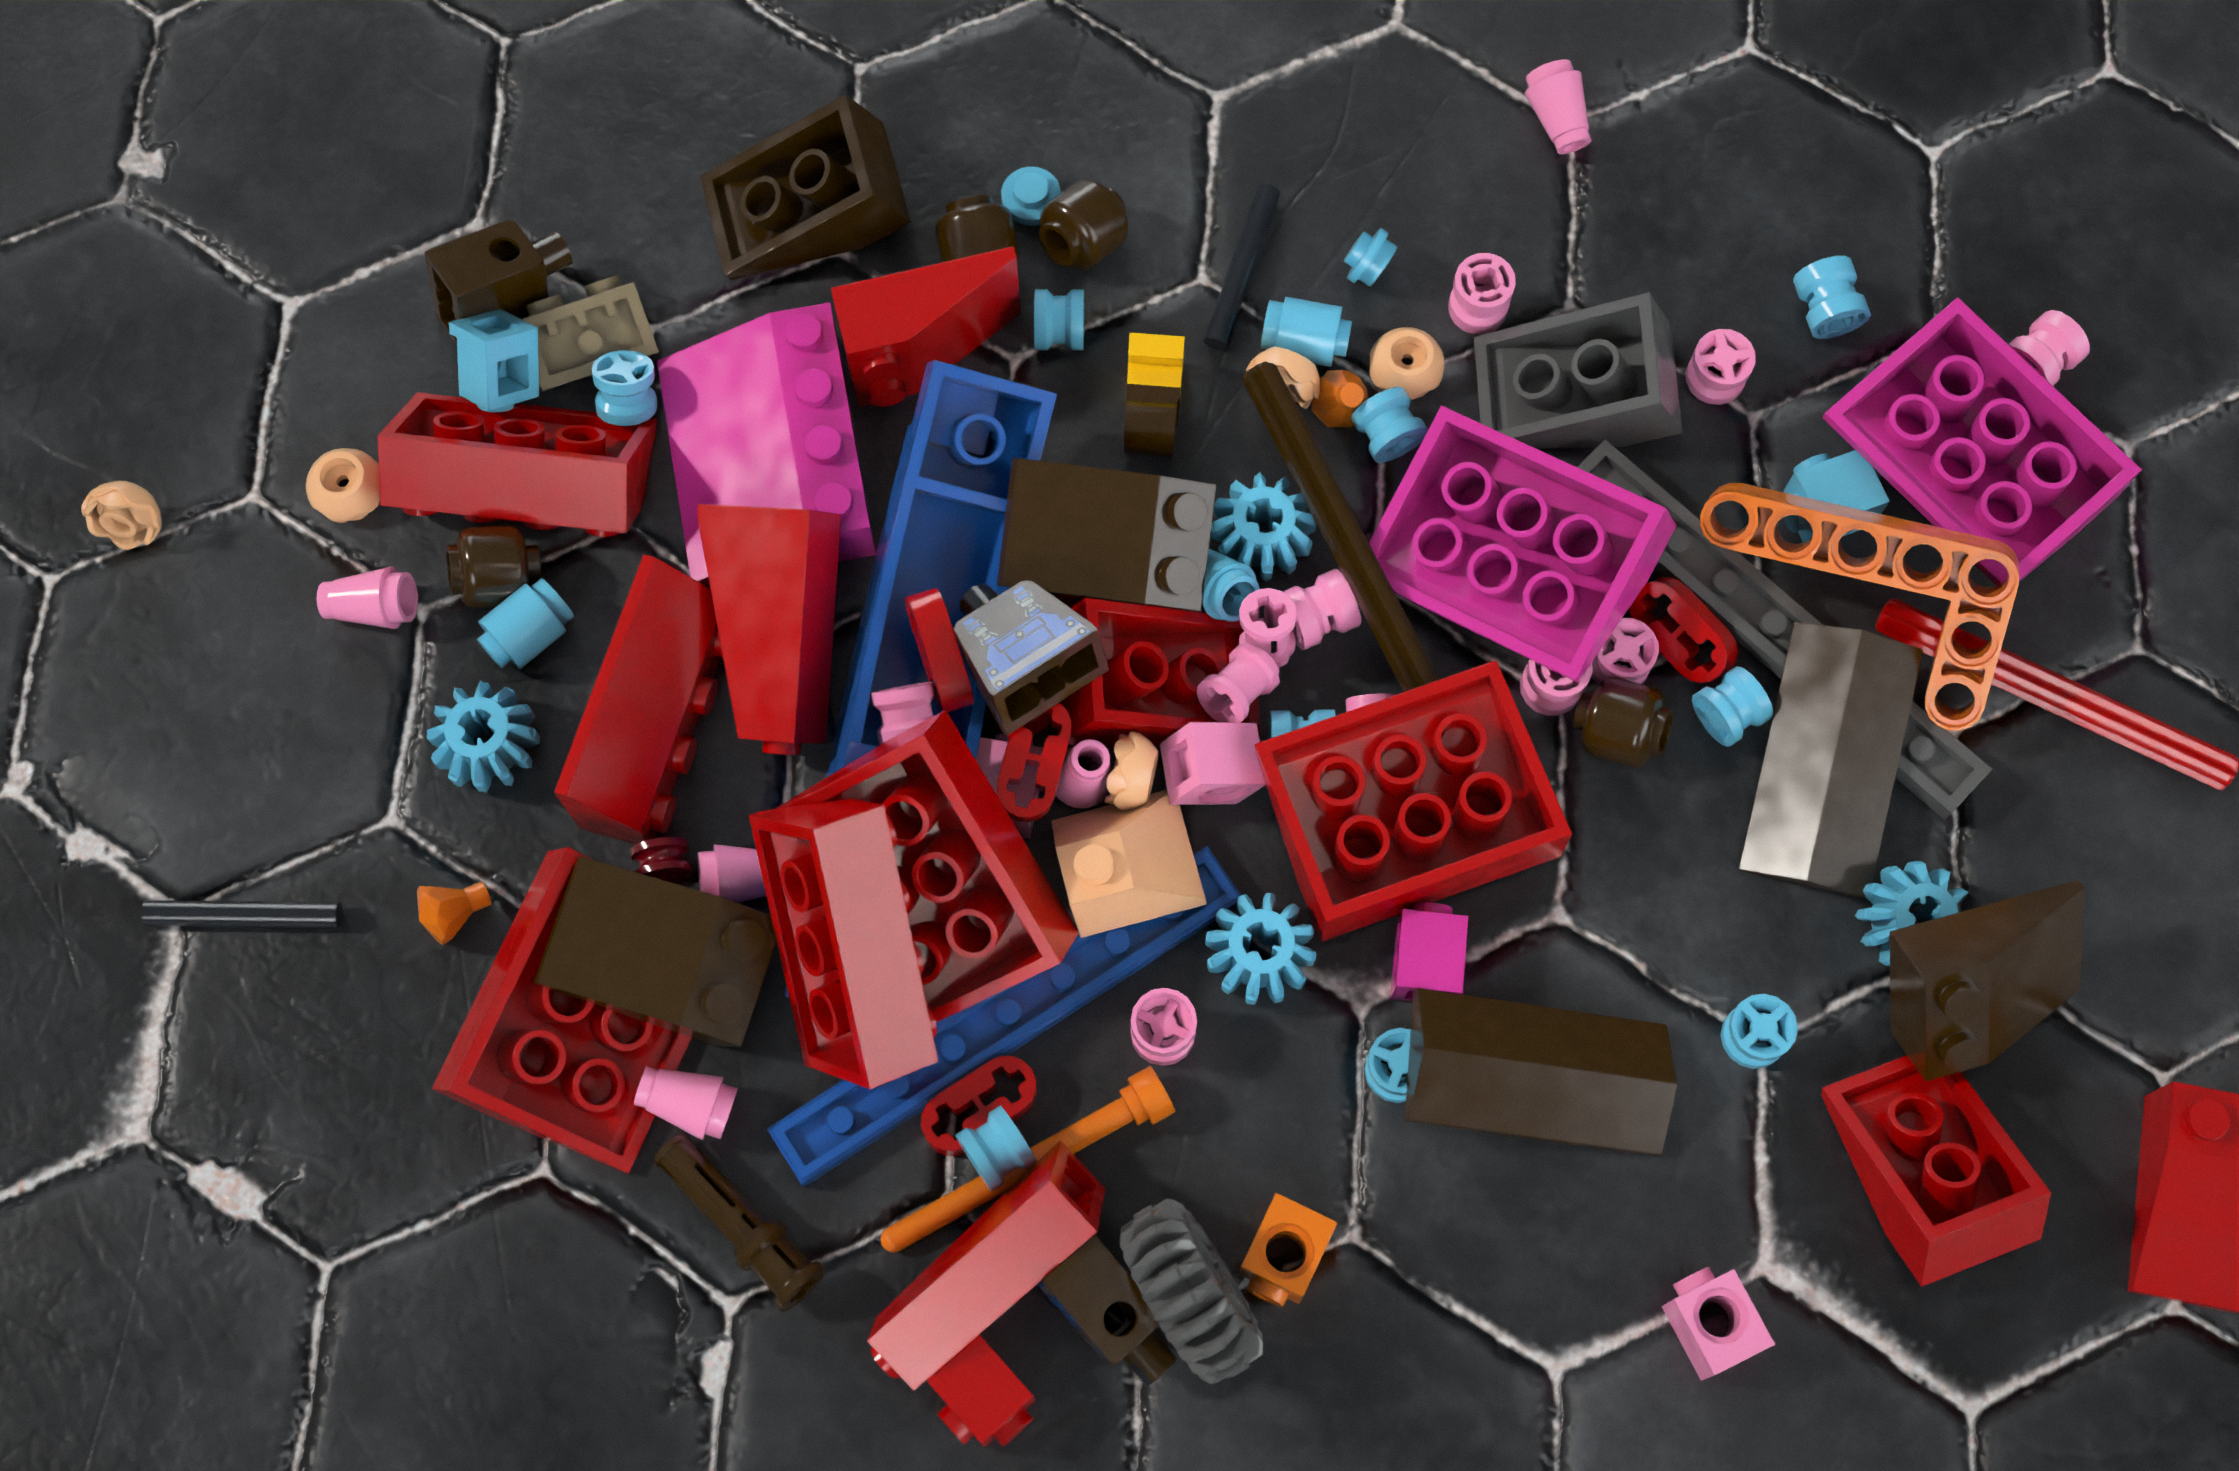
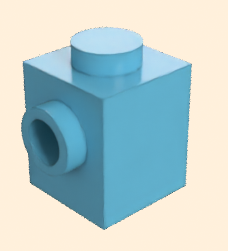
(1838, 480)

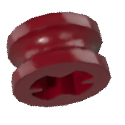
(662, 858)

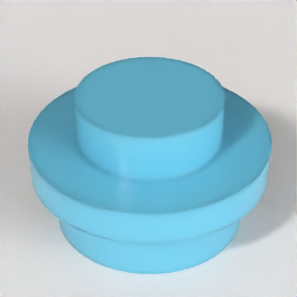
(1027, 193)
(1369, 257)

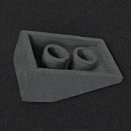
(1582, 377)

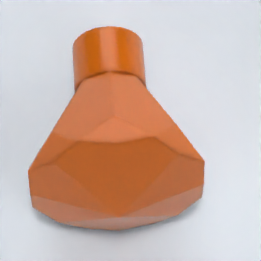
(1338, 398)
(447, 909)

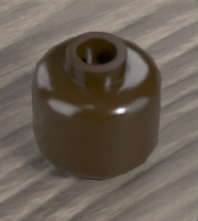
(1083, 225)
(975, 227)
(490, 564)
(1624, 722)

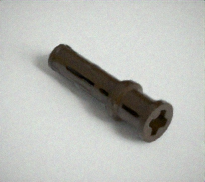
(758, 1242)

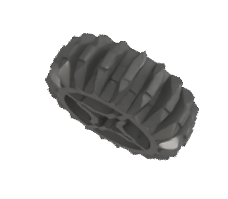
(1190, 1291)

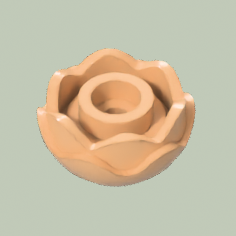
(1412, 343)
(1296, 370)
(346, 502)
(122, 513)
(1133, 771)

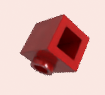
(982, 1396)

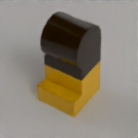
(1153, 393)

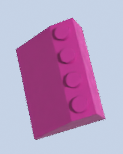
(766, 425)
(1982, 441)
(1517, 543)

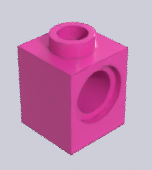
(1428, 951)

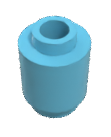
(1307, 329)
(524, 624)

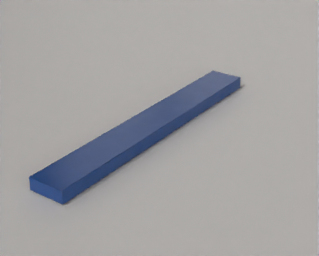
(853, 1117)

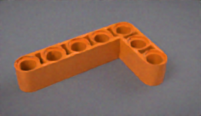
(1888, 567)

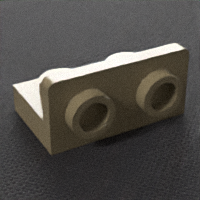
(588, 328)

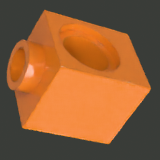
(1290, 1221)

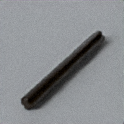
(1339, 527)

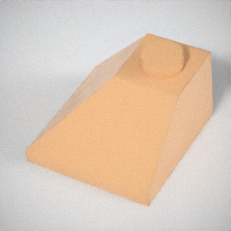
(1127, 864)

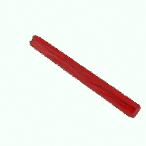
(2072, 700)

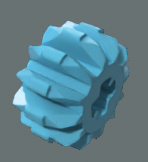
(1284, 519)
(478, 714)
(1899, 892)
(1249, 968)

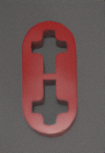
(1696, 625)
(939, 650)
(1049, 766)
(970, 1092)

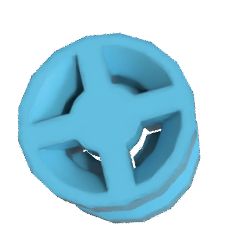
(1059, 319)
(624, 387)
(1389, 424)
(1732, 706)
(1769, 1021)
(1393, 1049)
(996, 1148)

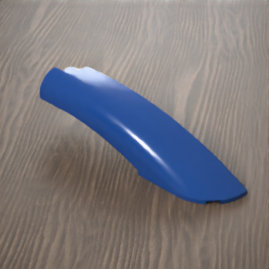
(939, 534)

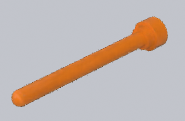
(1139, 1102)

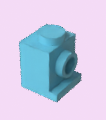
(496, 360)

